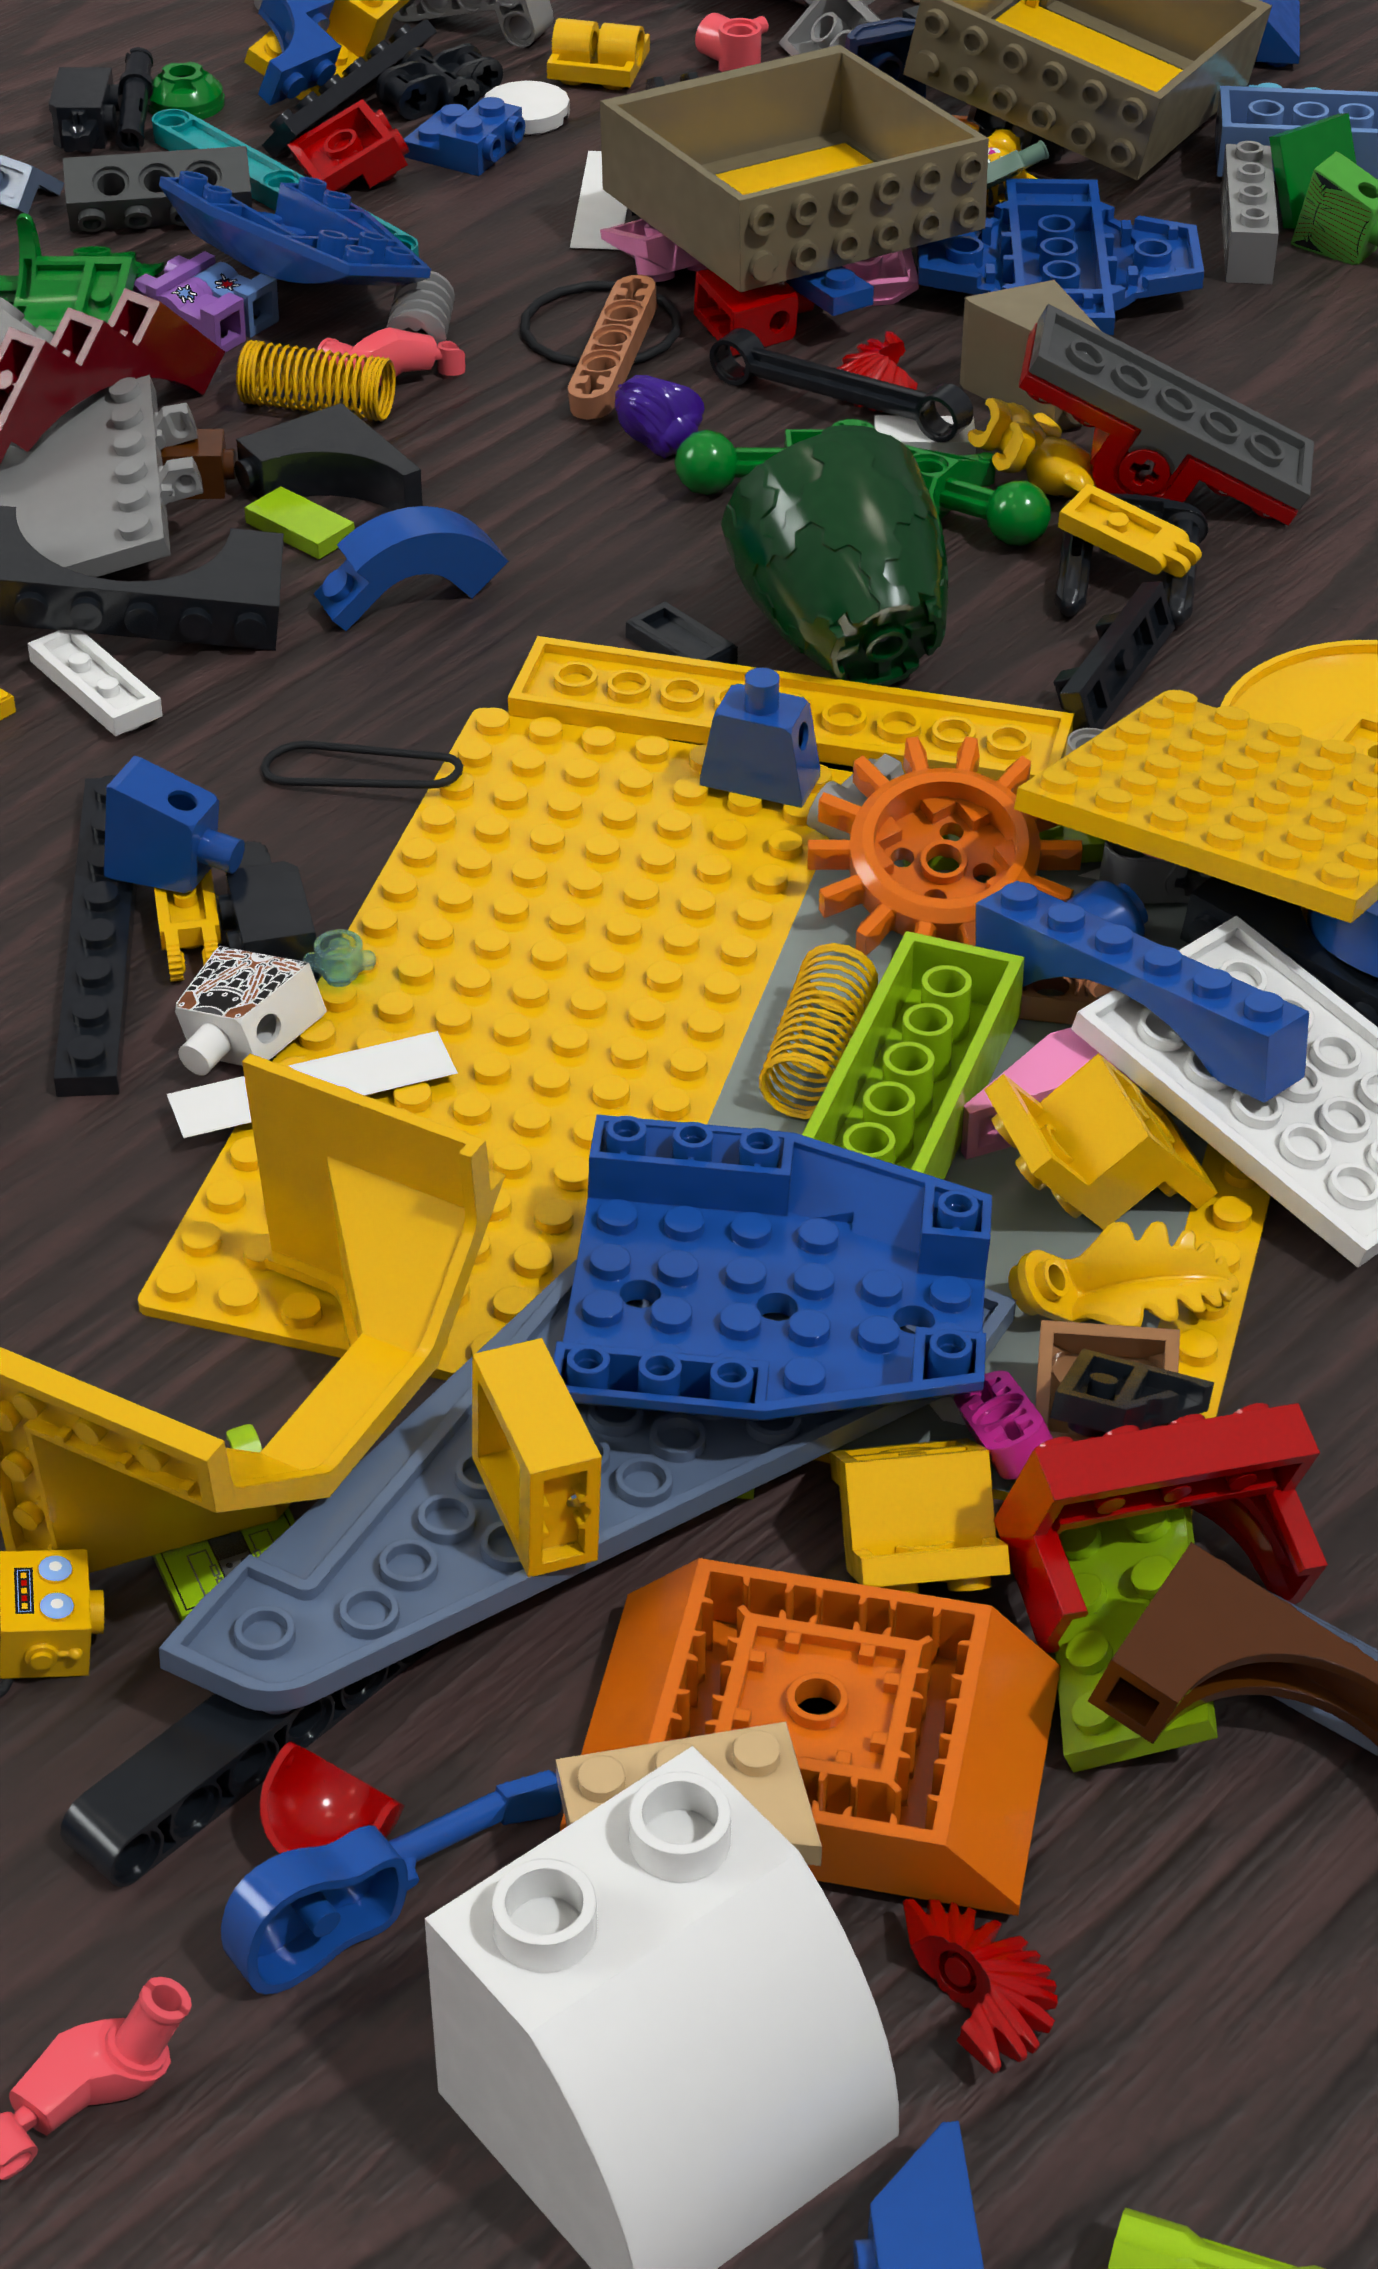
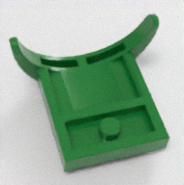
(57, 282)

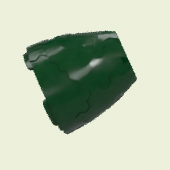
(844, 553)

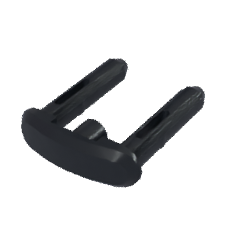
(1075, 571)

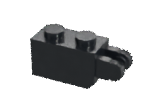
(266, 907)

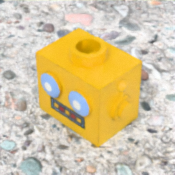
(47, 1613)

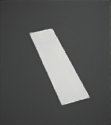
(595, 208)
(360, 1070)

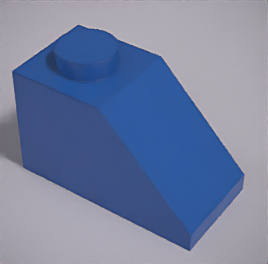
(924, 2212)

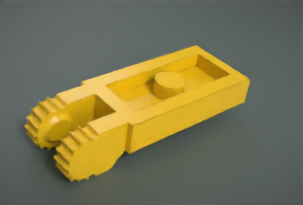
(188, 923)

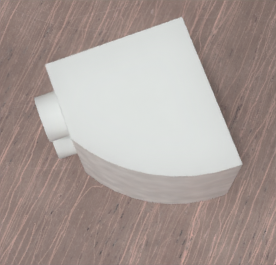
(661, 2026)

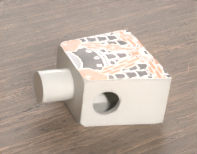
(245, 1007)

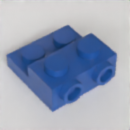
(467, 138)

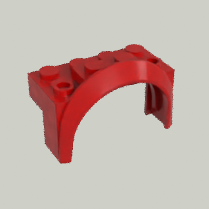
(1225, 1467)

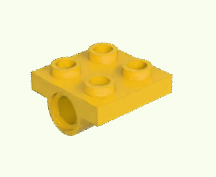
(597, 55)

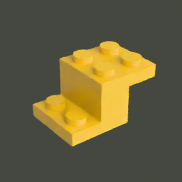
(1097, 1143)
(919, 1515)

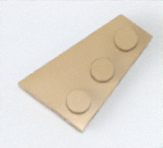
(753, 1759)

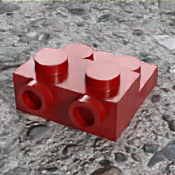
(351, 146)

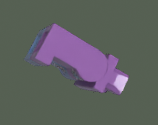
(214, 298)

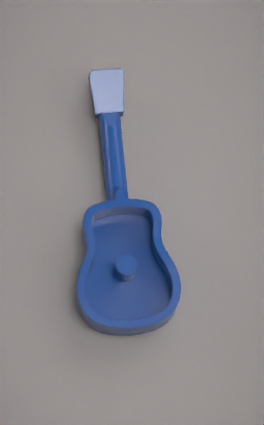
(322, 1899)

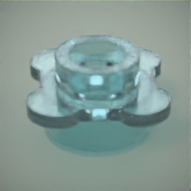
(339, 957)

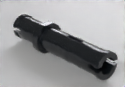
(136, 89)

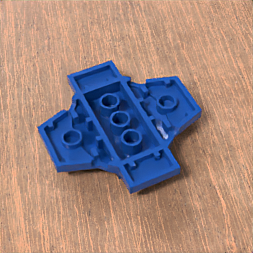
(1069, 237)

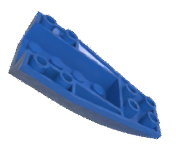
(308, 240)

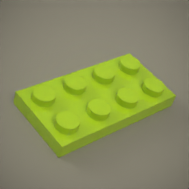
(1118, 1575)

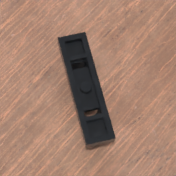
(1119, 658)

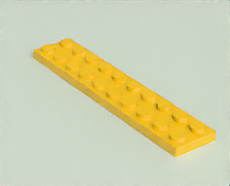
(850, 719)

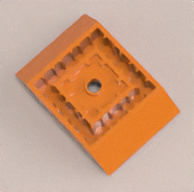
(935, 1731)

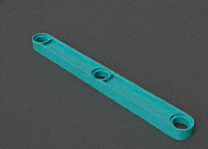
(183, 131)

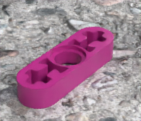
(1003, 1422)

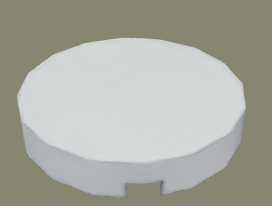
(541, 104)

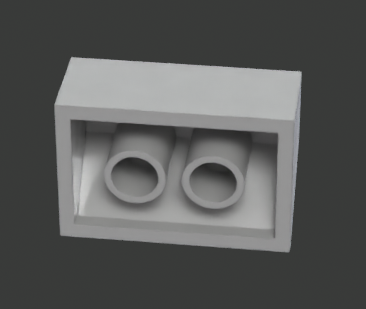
(826, 25)

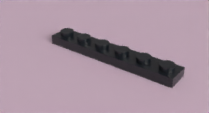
(340, 92)

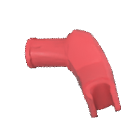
(405, 349)
(92, 2067)

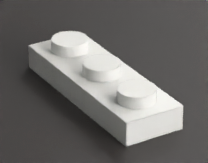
(95, 680)

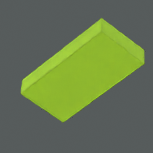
(301, 520)

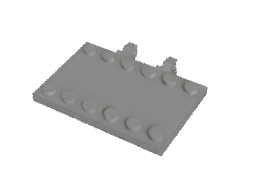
(97, 480)

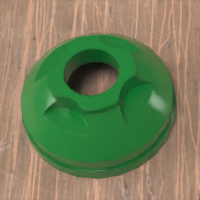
(187, 88)

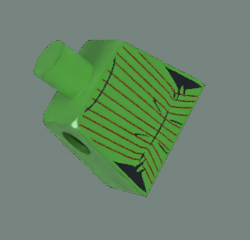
(1339, 212)

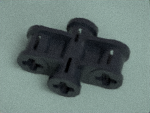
(428, 82)

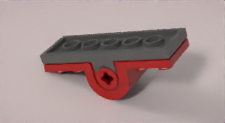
(1160, 427)

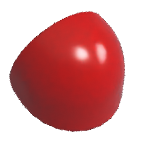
(317, 1802)

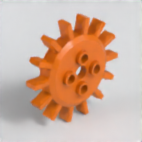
(908, 822)

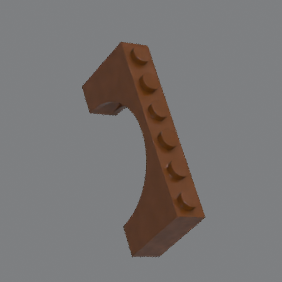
(1228, 1637)

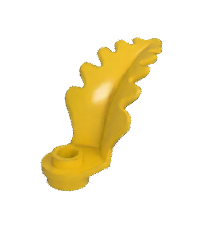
(1123, 1278)

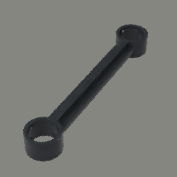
(842, 385)

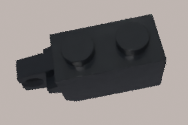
(84, 108)

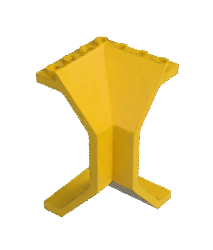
(355, 1205)

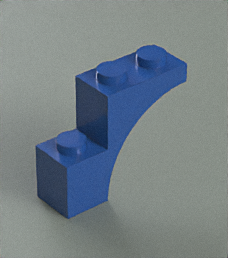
(306, 47)

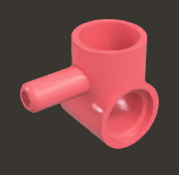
(731, 41)

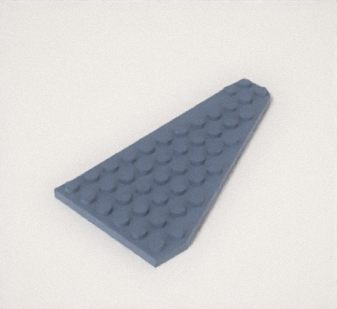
(421, 1552)

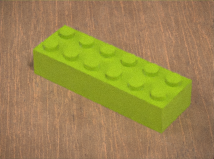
(921, 1053)

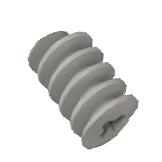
(423, 307)

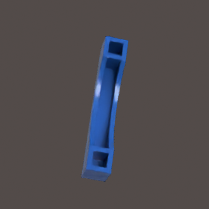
(1235, 1029)

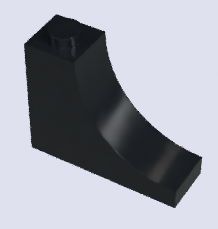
(328, 456)

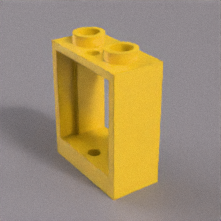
(535, 1457)

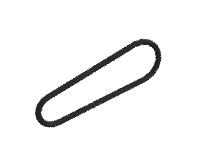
(367, 783)

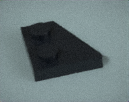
(1117, 1392)

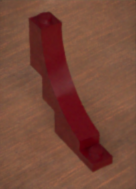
(89, 355)

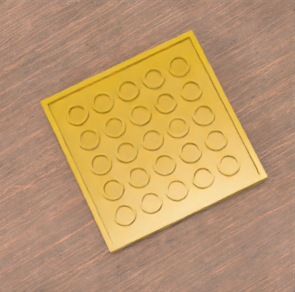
(1225, 801)

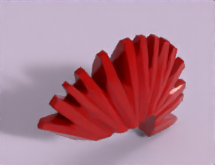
(879, 362)
(991, 1978)

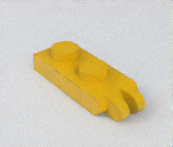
(1129, 532)

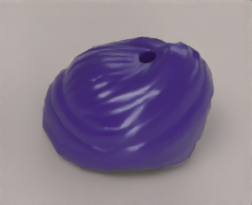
(658, 412)

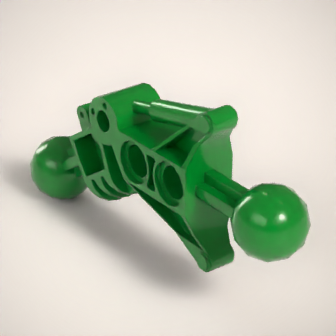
(1014, 511)

